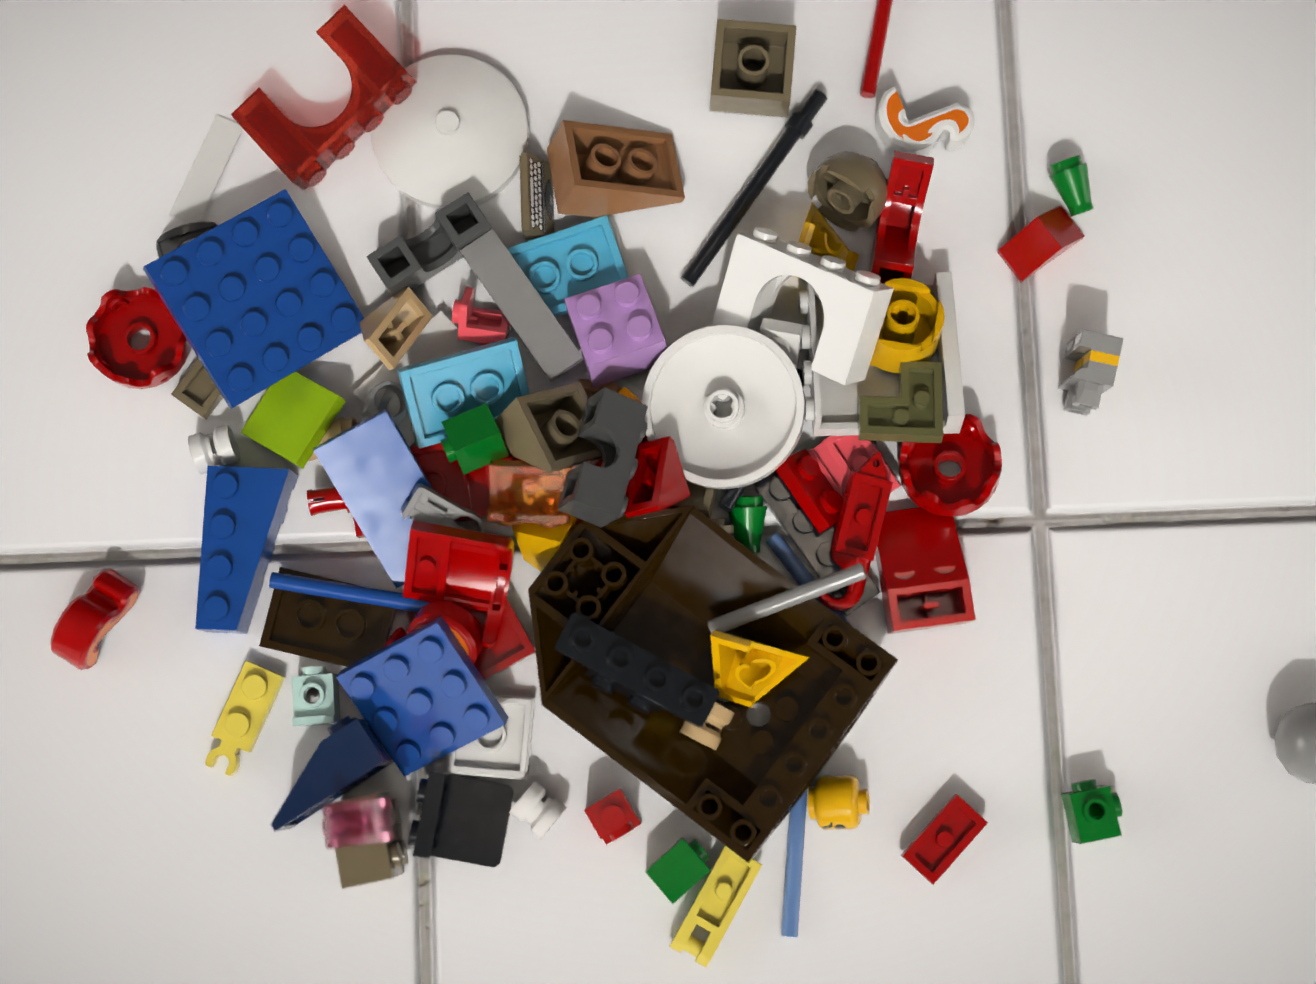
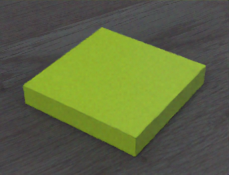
(293, 418)

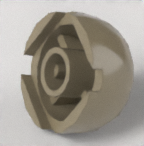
(850, 190)

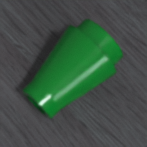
(1072, 184)
(748, 521)

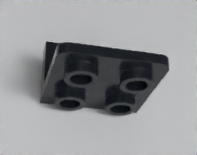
(461, 819)

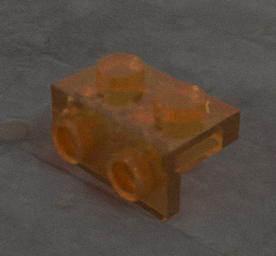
(525, 494)

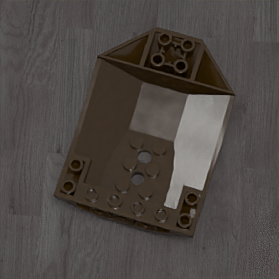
(657, 587)

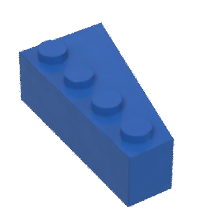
(238, 542)

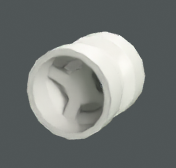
(214, 448)
(537, 810)

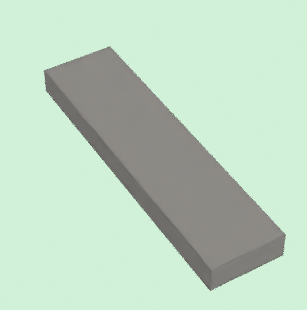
(521, 305)

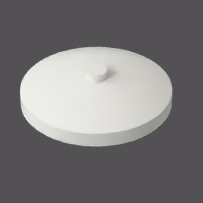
(453, 132)
(726, 404)

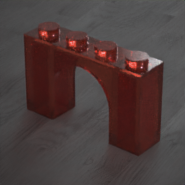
(376, 85)

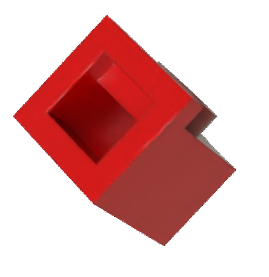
(612, 816)

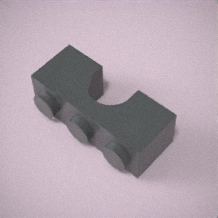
(420, 258)
(616, 429)

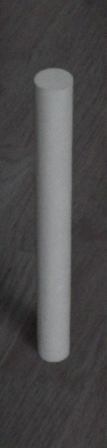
(788, 598)

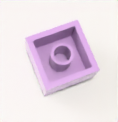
(616, 330)

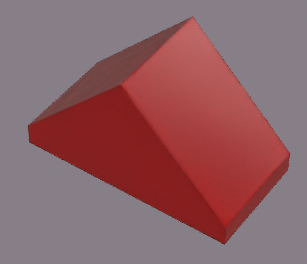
(1040, 243)
(658, 478)

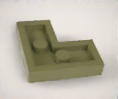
(912, 415)

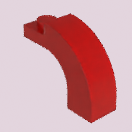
(899, 222)

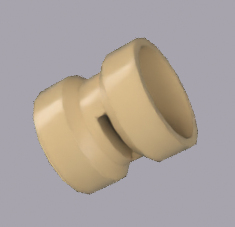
(709, 734)

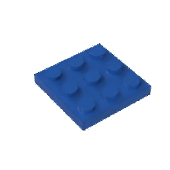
(422, 696)

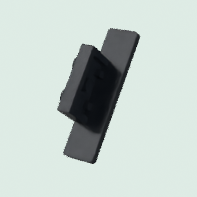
(635, 672)

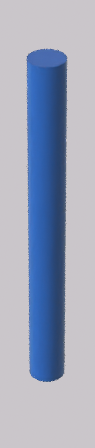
(344, 592)

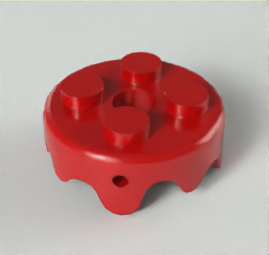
(111, 334)
(955, 495)

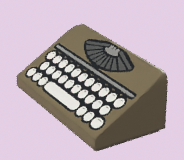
(536, 197)

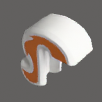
(920, 135)

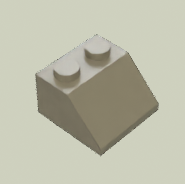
(545, 428)

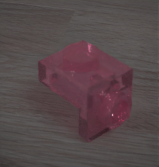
(357, 823)

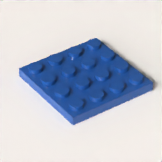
(256, 298)

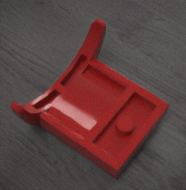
(460, 568)

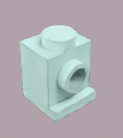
(323, 711)

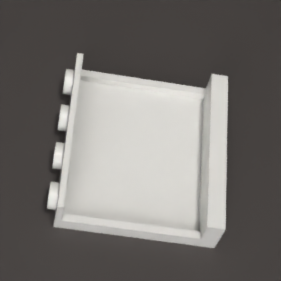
(835, 405)

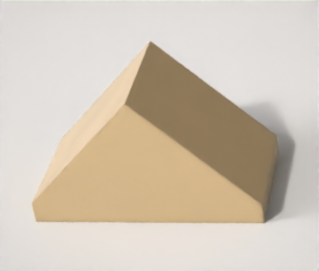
(395, 326)

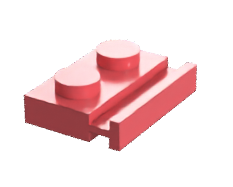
(846, 454)

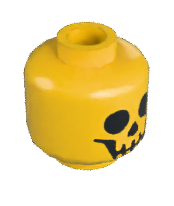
(838, 802)

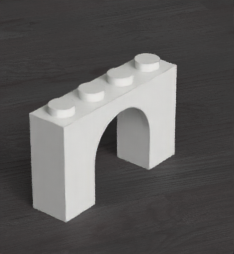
(850, 300)

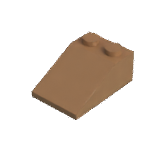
(612, 169)

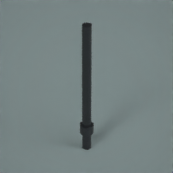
(796, 127)

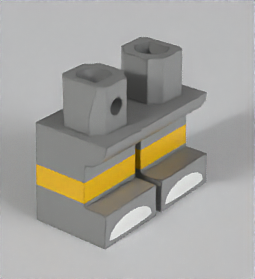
(1094, 370)

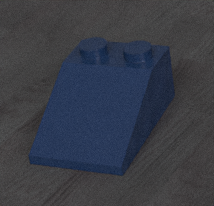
(335, 768)

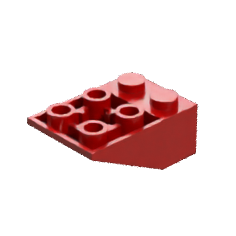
(922, 572)

